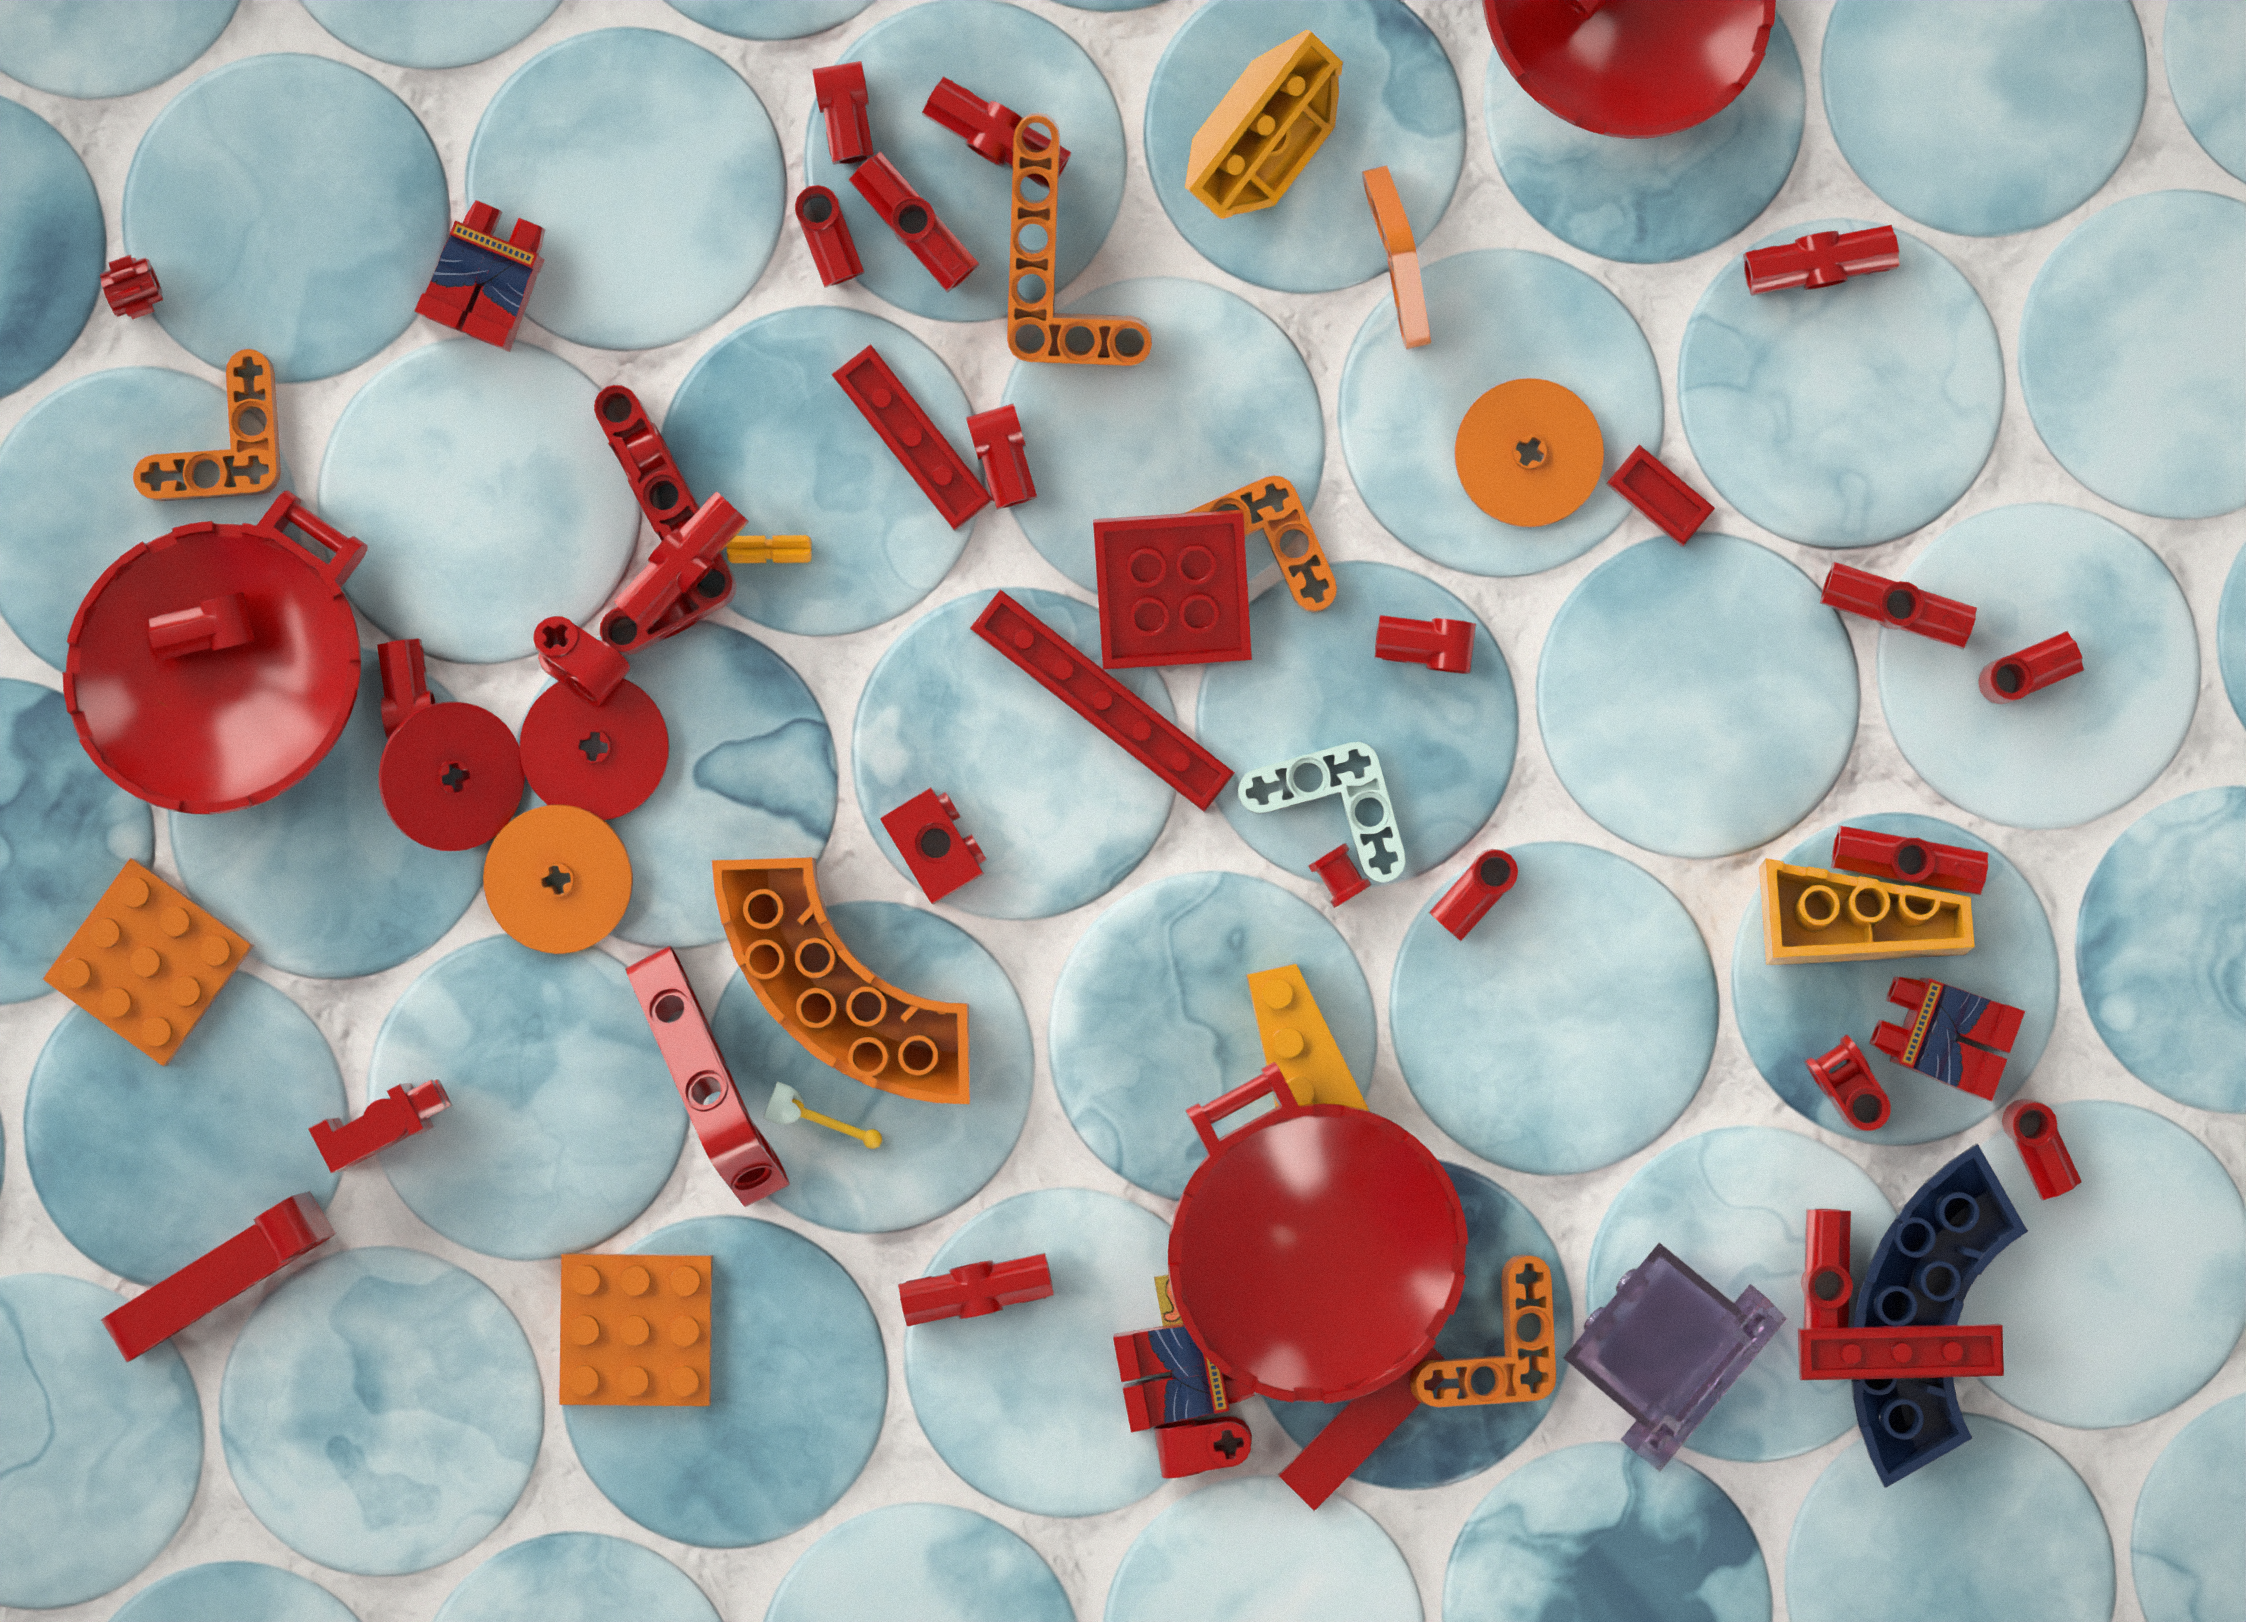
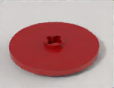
(421, 754)
(617, 779)

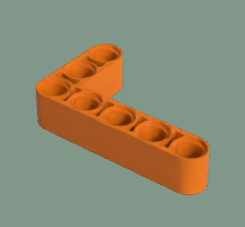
(1043, 263)

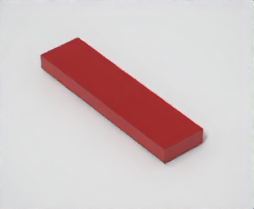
(912, 437)
(1900, 1352)
(1352, 1437)

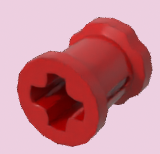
(1339, 875)

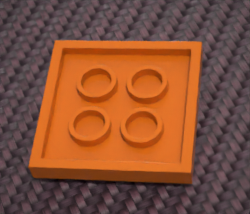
(148, 962)
(636, 1329)

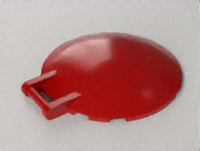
(1636, 62)
(236, 717)
(1314, 1247)

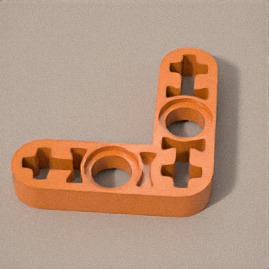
(1401, 256)
(242, 446)
(1274, 526)
(1509, 1367)

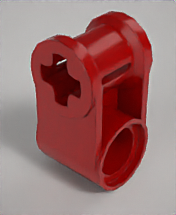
(578, 659)
(1848, 1083)
(1191, 1445)

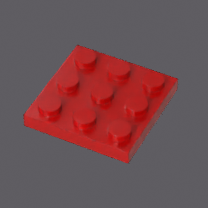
(1172, 589)

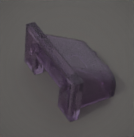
(1670, 1349)

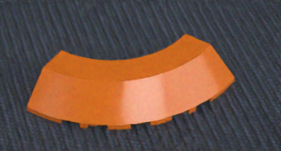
(831, 997)

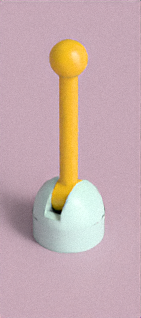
(787, 1106)

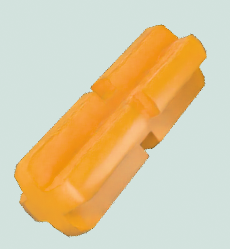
(779, 548)

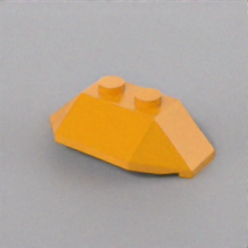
(1266, 128)

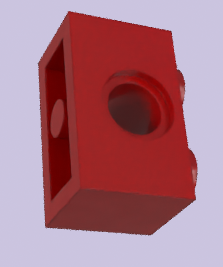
(908, 827)

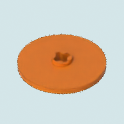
(1541, 490)
(536, 911)

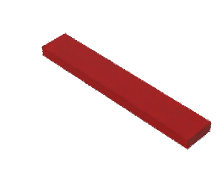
(1102, 700)

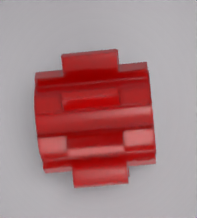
(131, 287)

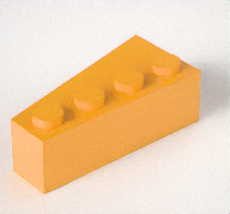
(1849, 918)
(1299, 1039)

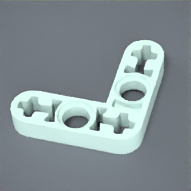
(1351, 792)

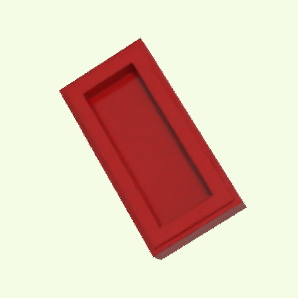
(1660, 496)

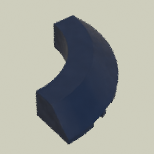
(1921, 1279)

